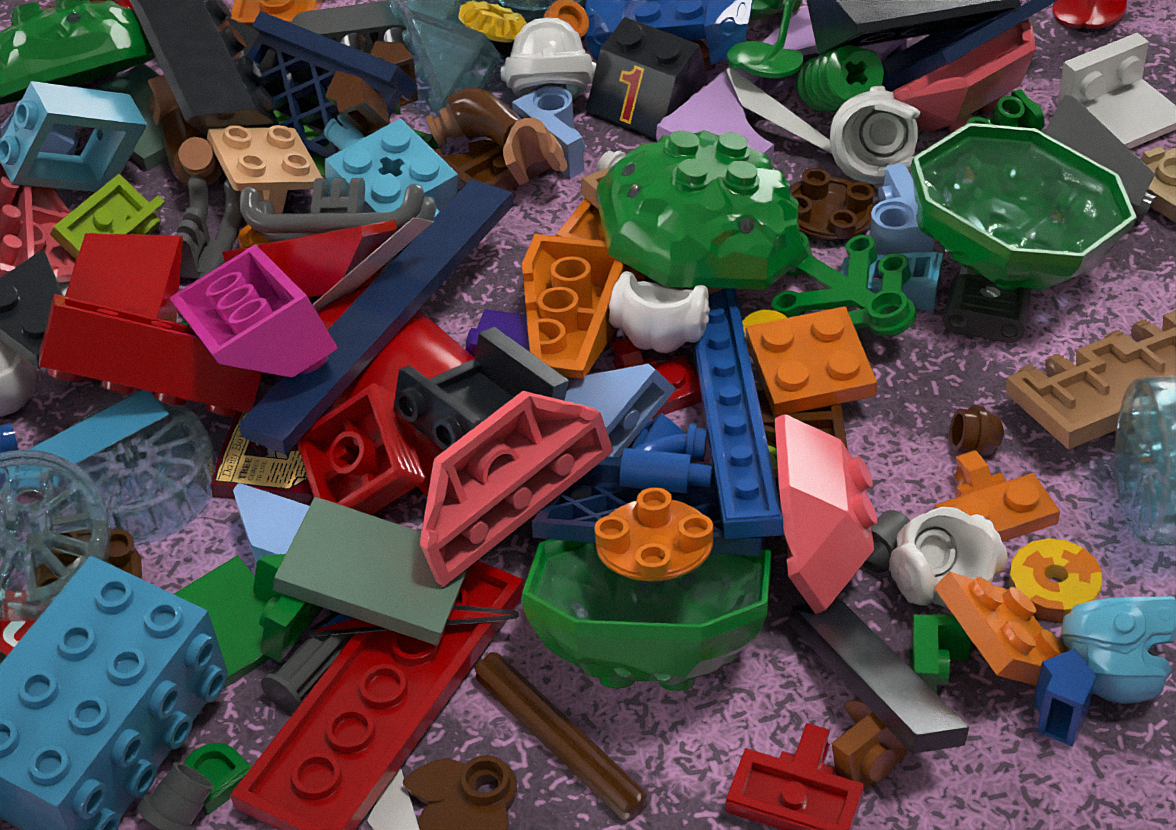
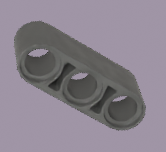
(368, 20)

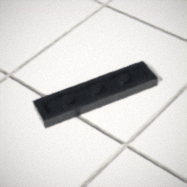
(880, 678)

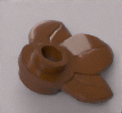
(453, 798)

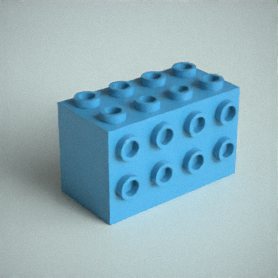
(100, 698)

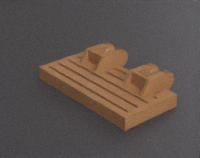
(1086, 398)

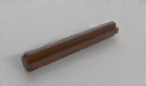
(561, 736)

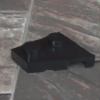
(26, 304)

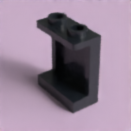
(466, 395)

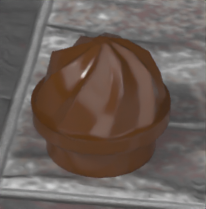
(975, 430)

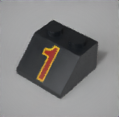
(644, 77)

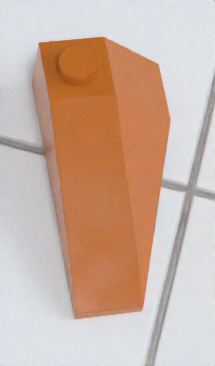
(569, 300)

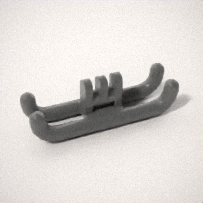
(330, 212)
(199, 252)

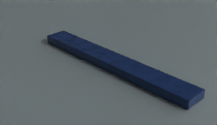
(378, 316)

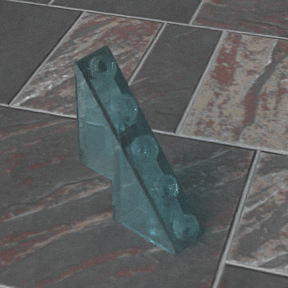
(447, 50)

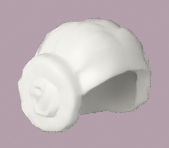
(658, 314)
(942, 543)

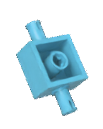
(388, 164)

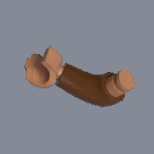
(482, 114)
(184, 145)

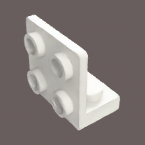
(1113, 90)

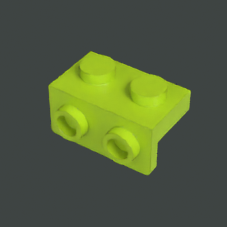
(110, 210)

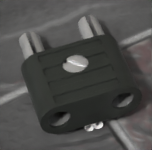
(984, 310)

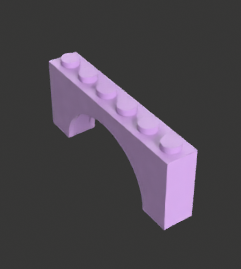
(718, 106)

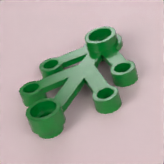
(882, 313)

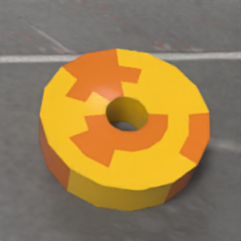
(1061, 560)

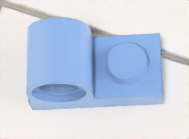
(555, 110)
(894, 217)

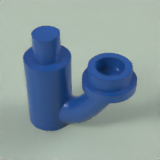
(668, 463)

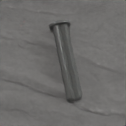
(303, 669)

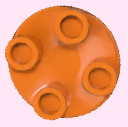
(654, 537)

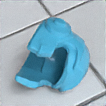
(1115, 644)

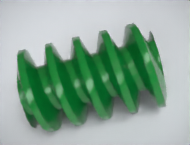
(838, 76)

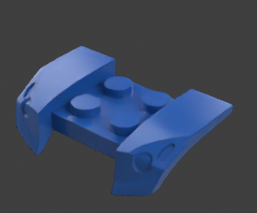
(718, 21)

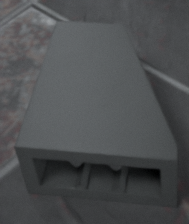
(1084, 133)

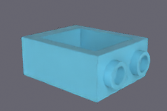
(115, 136)

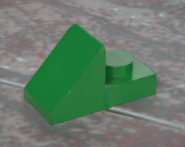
(283, 616)

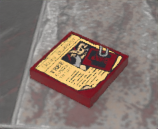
(259, 468)

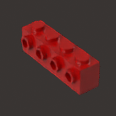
(143, 354)

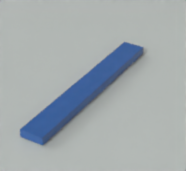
(735, 425)

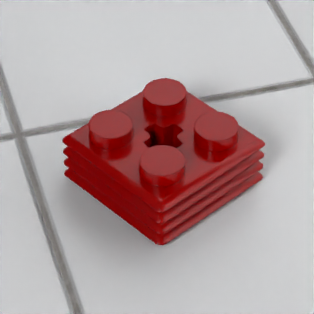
(361, 453)

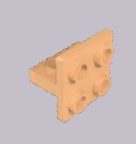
(264, 160)

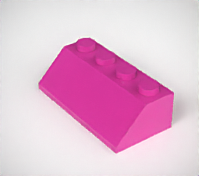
(255, 317)

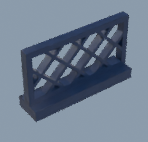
(944, 48)
(321, 55)
(599, 493)

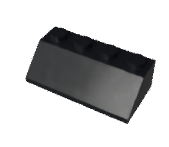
(883, 21)
(206, 64)

